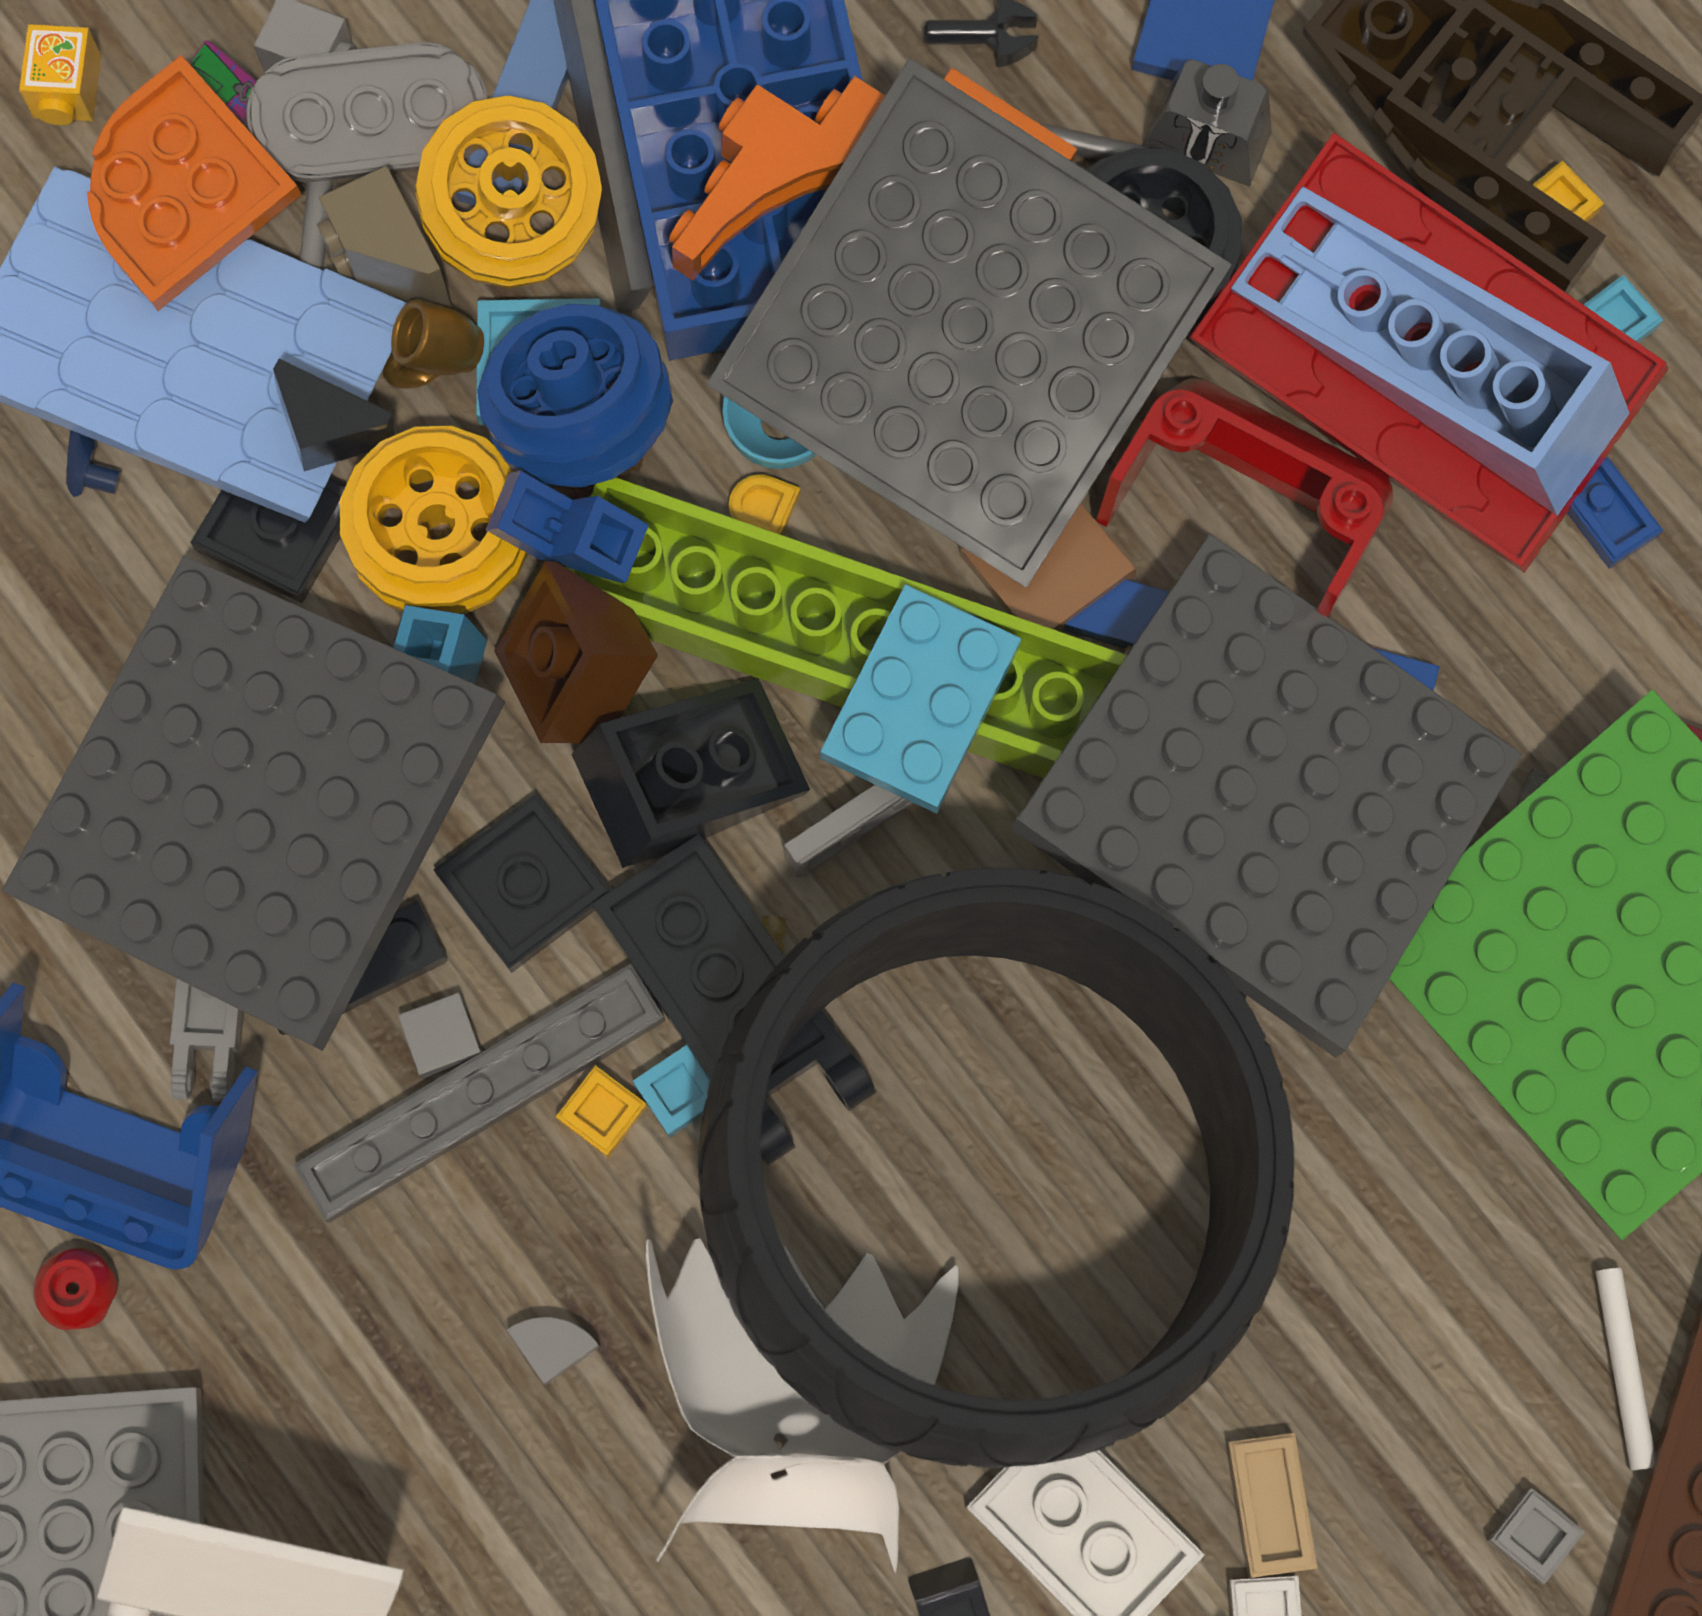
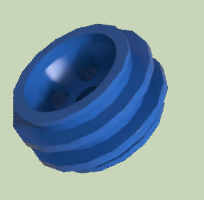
(552, 399)

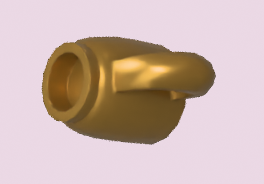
(431, 343)

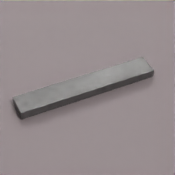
(602, 131)
(479, 1093)

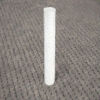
(1626, 1368)

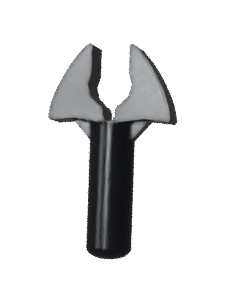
(989, 32)

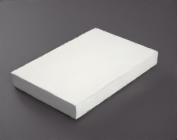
(1086, 1535)

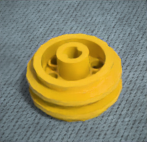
(461, 236)
(450, 572)

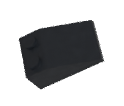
(688, 770)

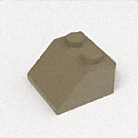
(378, 240)

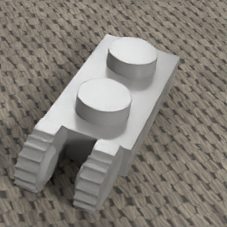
(203, 1024)

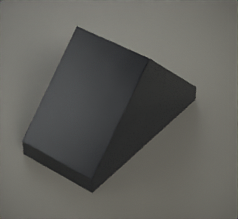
(326, 419)

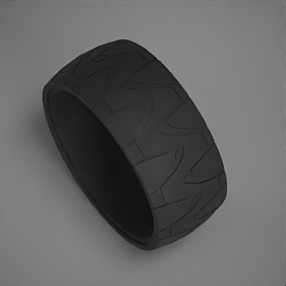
(1160, 985)

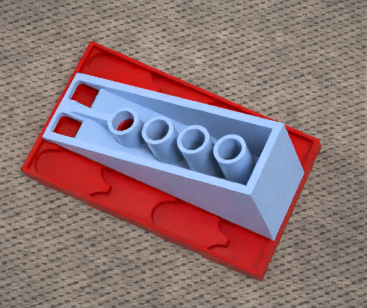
(1429, 352)

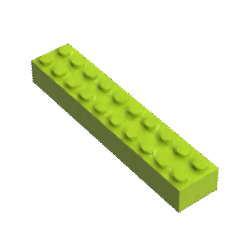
(816, 615)

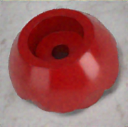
(95, 1293)

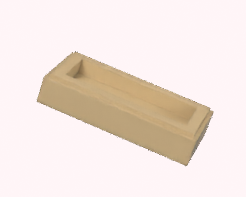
(1271, 1505)

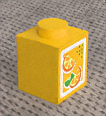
(60, 73)

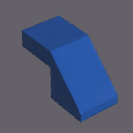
(575, 533)

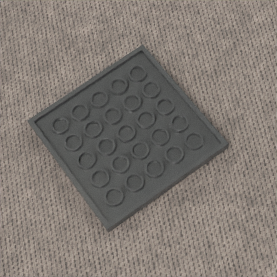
(968, 323)
(1270, 793)
(254, 800)

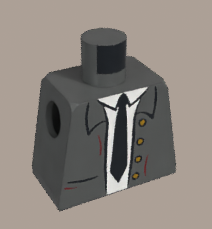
(1214, 120)

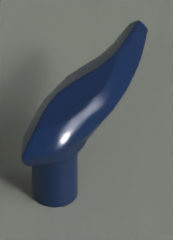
(83, 472)

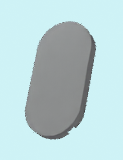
(358, 108)

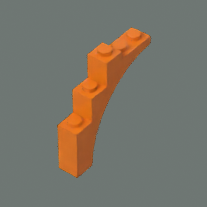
(786, 155)

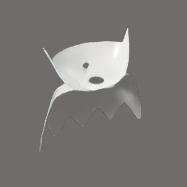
(742, 1402)

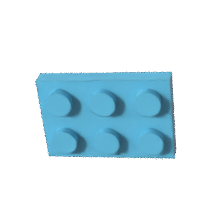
(920, 698)

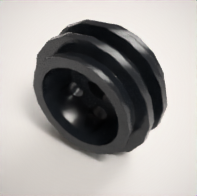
(1186, 188)

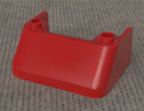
(1205, 417)

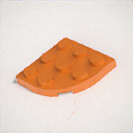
(179, 183)

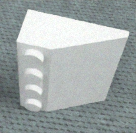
(211, 1571)

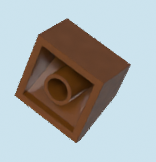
(573, 655)

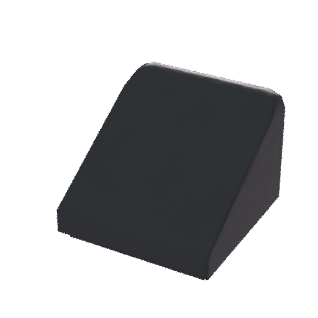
(949, 1591)

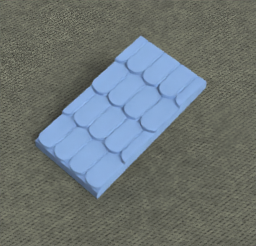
(185, 380)

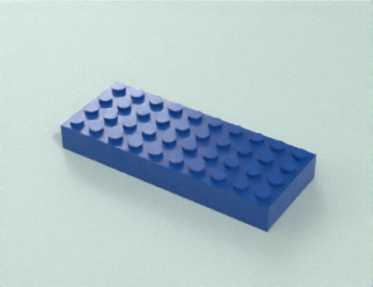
(672, 81)

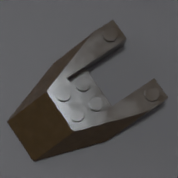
(1470, 84)

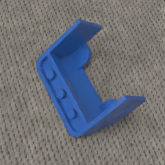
(107, 1169)

